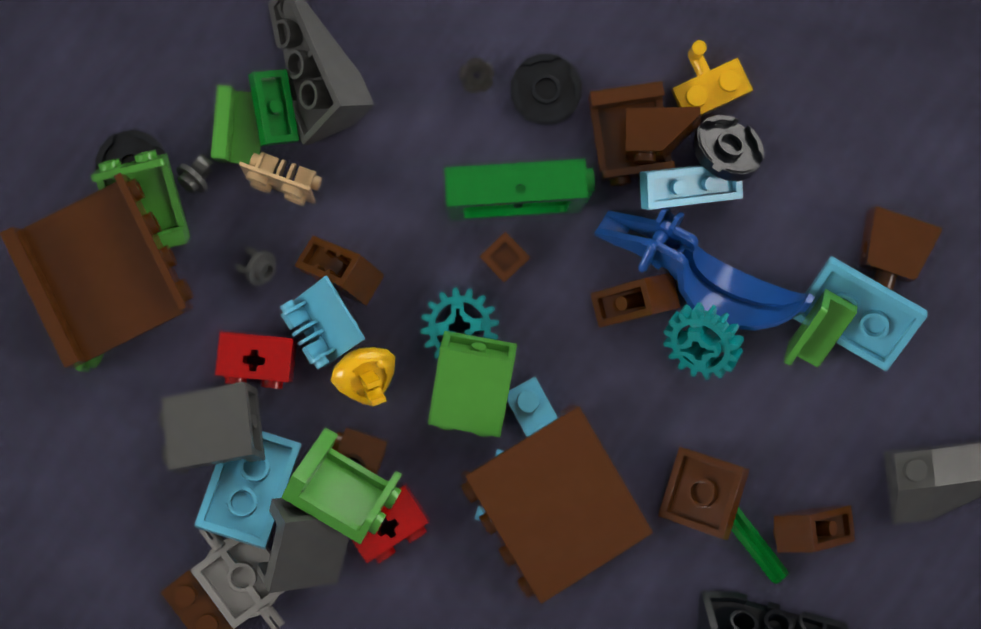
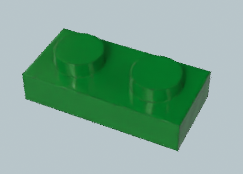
(273, 107)

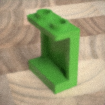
(159, 188)
(472, 384)
(340, 490)

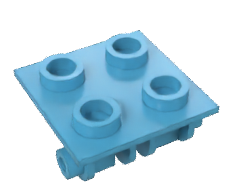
(323, 321)

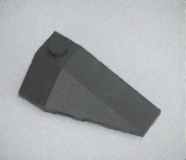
(322, 79)
(932, 480)

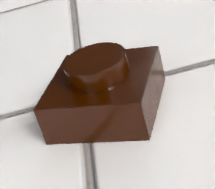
(504, 257)

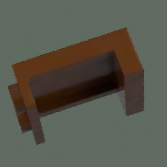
(609, 129)

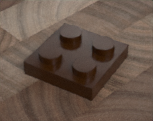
(703, 493)

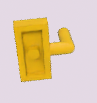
(711, 87)

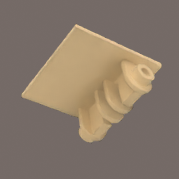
(262, 177)

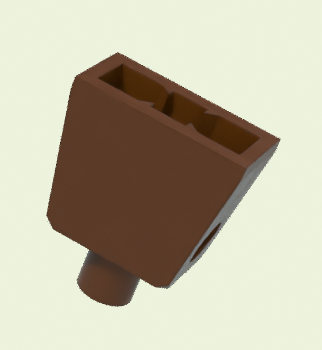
(896, 245)

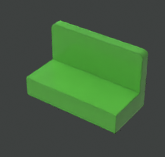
(234, 127)
(820, 329)

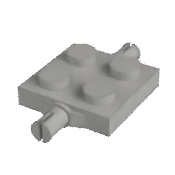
(233, 581)

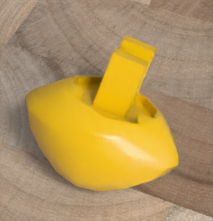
(365, 374)

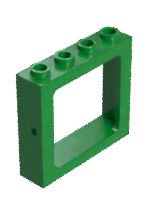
(539, 186)

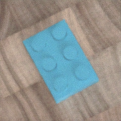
(882, 319)
(243, 490)

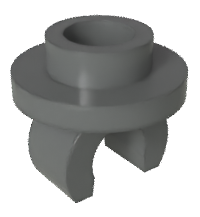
(194, 177)
(260, 267)

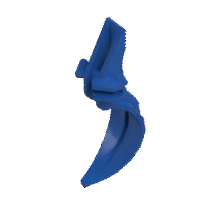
(699, 275)

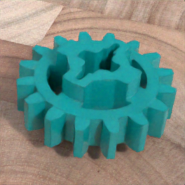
(457, 303)
(703, 341)

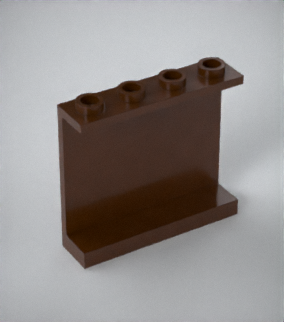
(98, 272)
(556, 505)

